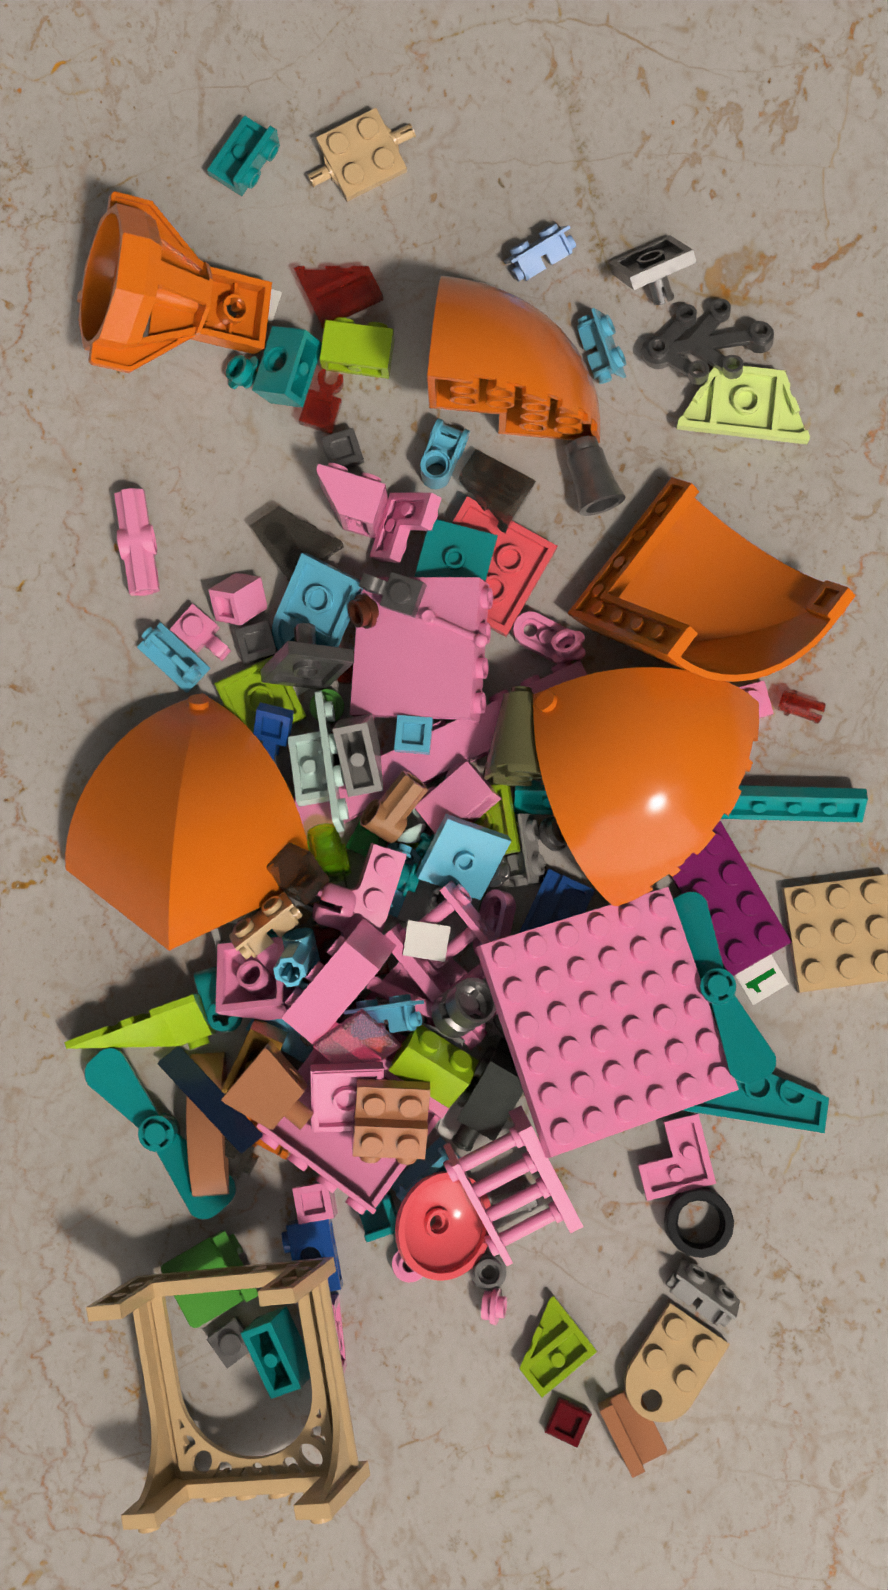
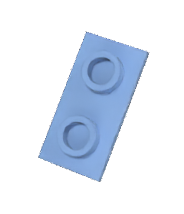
(528, 257)

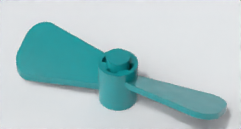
(744, 1047)
(118, 1084)

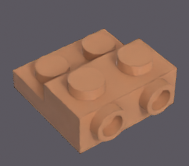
(390, 1120)

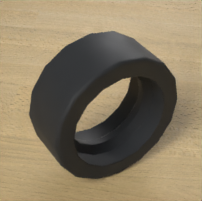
(704, 1249)

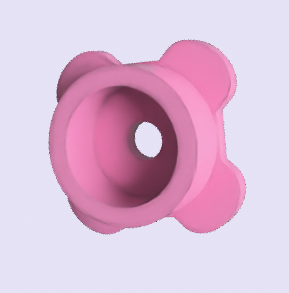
(567, 646)

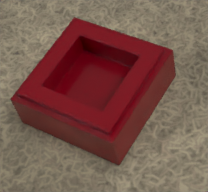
(567, 1422)

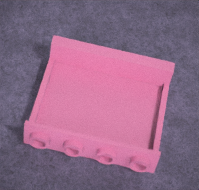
(422, 667)
(332, 1151)

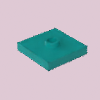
(455, 552)

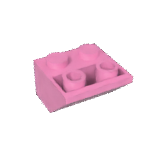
(354, 498)

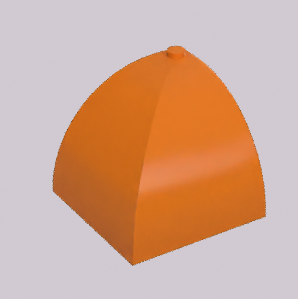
(706, 595)
(183, 823)

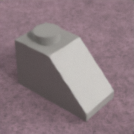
(359, 754)

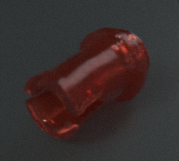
(799, 706)

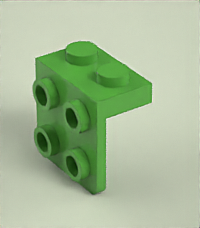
(211, 1253)

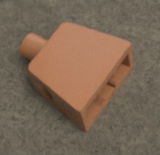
(270, 1091)

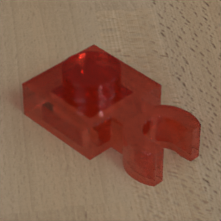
(322, 407)

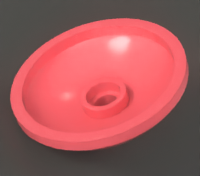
(455, 1238)

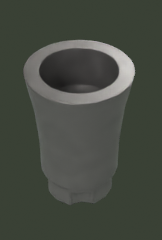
(592, 477)

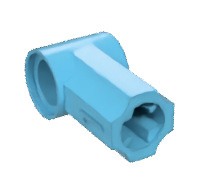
(298, 956)

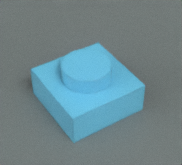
(413, 734)

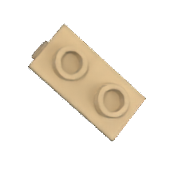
(251, 934)

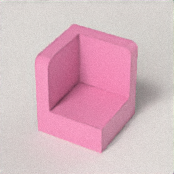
(238, 598)
(314, 1203)

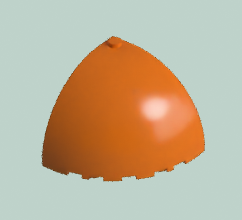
(508, 361)
(641, 769)

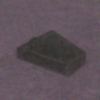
(496, 487)
(288, 537)

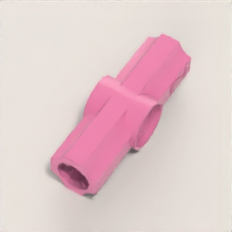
(137, 542)

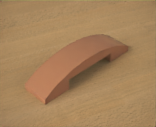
(204, 1141)

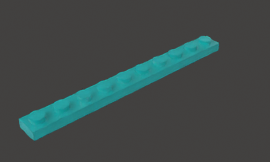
(753, 803)

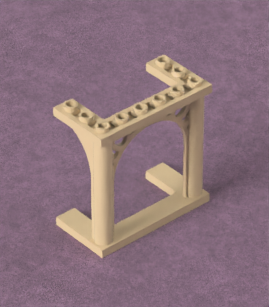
(172, 1470)

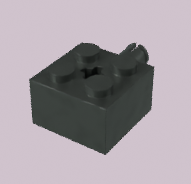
(488, 1097)

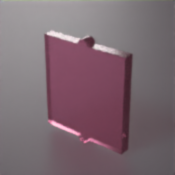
(357, 1041)

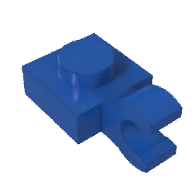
(273, 727)

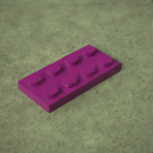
(738, 909)

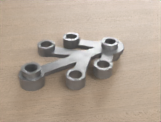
(704, 345)

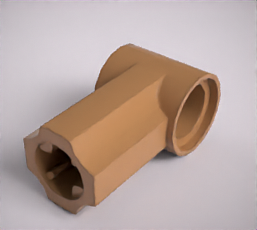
(389, 814)

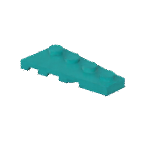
(772, 1103)

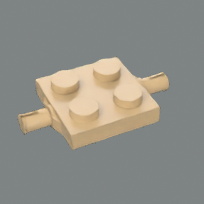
(361, 154)

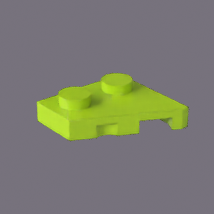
(555, 1349)

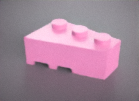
(338, 981)

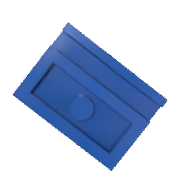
(557, 900)

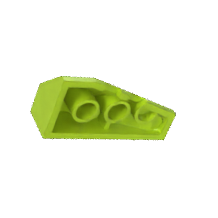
(164, 1026)

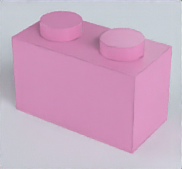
(460, 795)

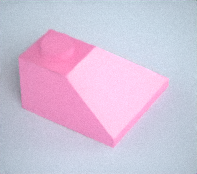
(249, 985)

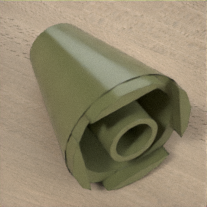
(513, 751)

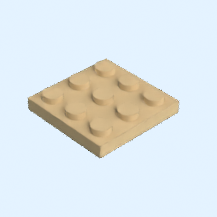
(838, 932)

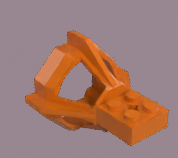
(148, 270)

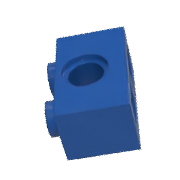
(316, 1235)

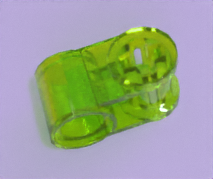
(328, 849)

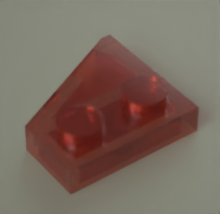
(339, 290)

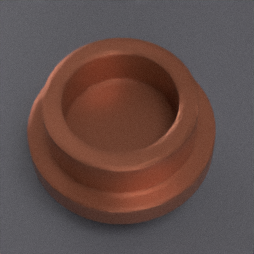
(363, 611)

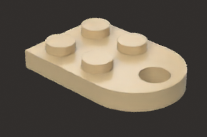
(675, 1362)

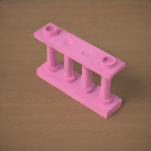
(427, 972)
(533, 1160)

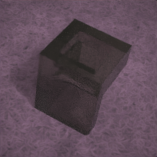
(297, 873)

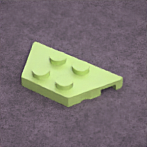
(748, 407)

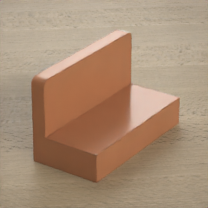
(633, 1434)

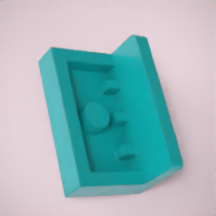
(244, 155)

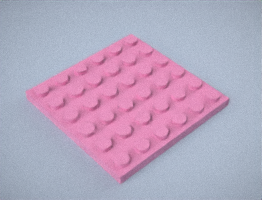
(606, 1021)

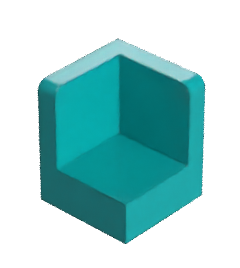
(382, 1221)

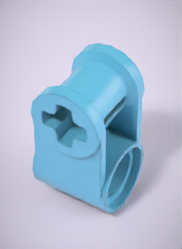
(443, 448)

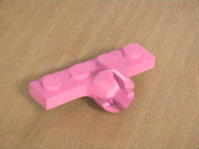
(370, 897)

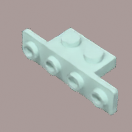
(314, 766)

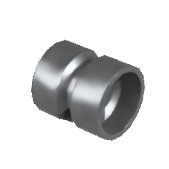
(463, 1008)

